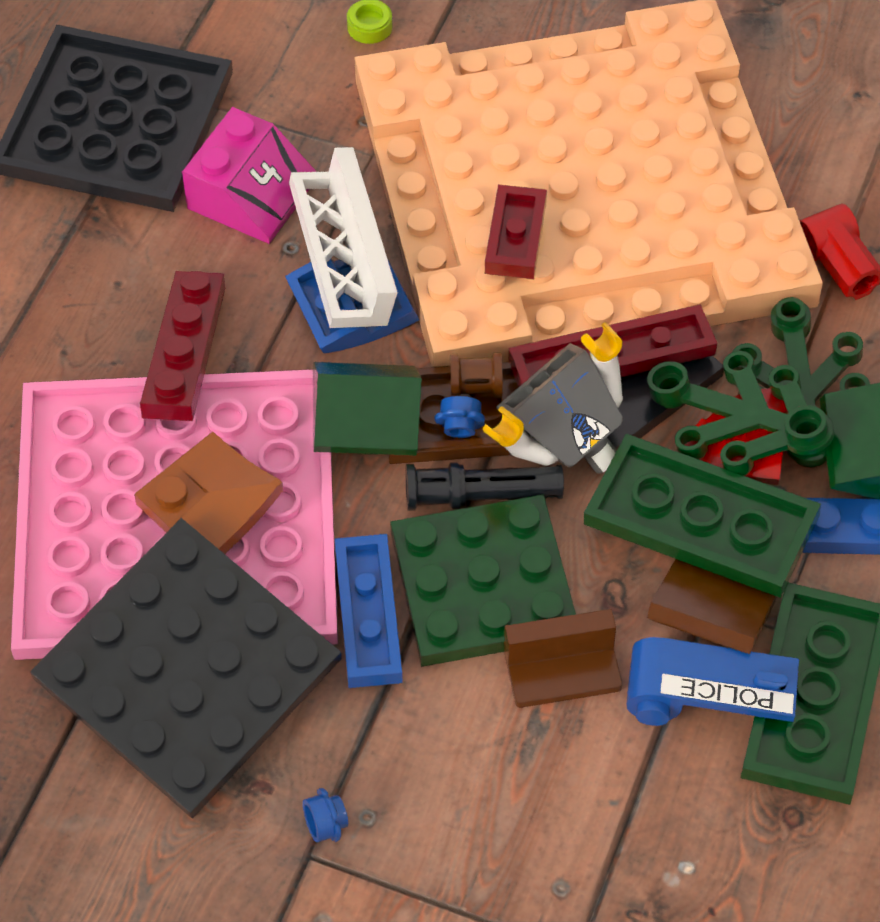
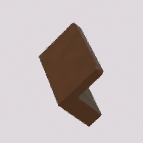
(562, 658)

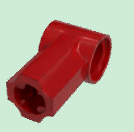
(836, 242)

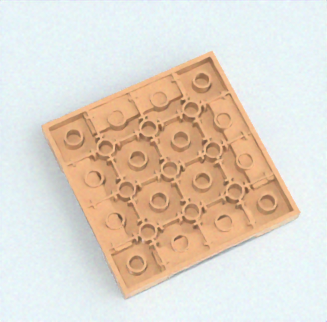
(644, 166)

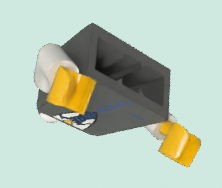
(567, 407)

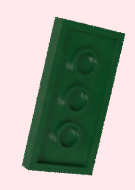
(702, 515)
(836, 685)

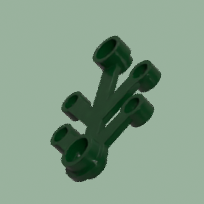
(793, 333)
(671, 388)

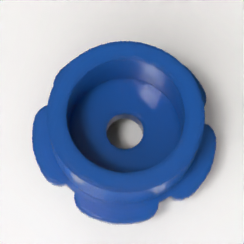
(460, 416)
(325, 816)

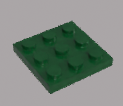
(476, 573)

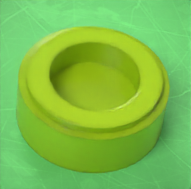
(369, 21)

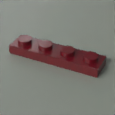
(646, 342)
(183, 346)

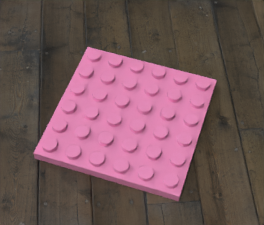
(93, 451)

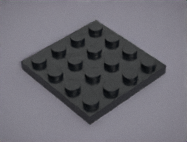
(113, 117)
(186, 667)

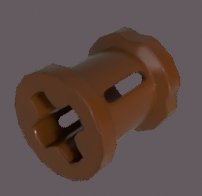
(476, 375)

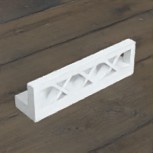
(359, 234)

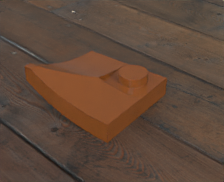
(212, 492)

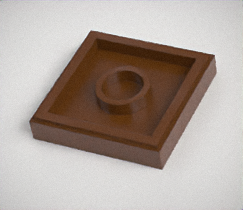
(711, 606)

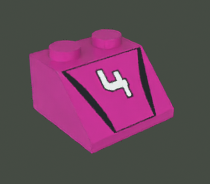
(244, 176)

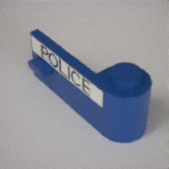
(681, 673)

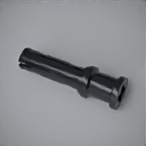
(457, 485)

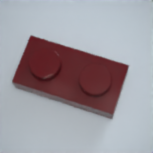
(515, 231)

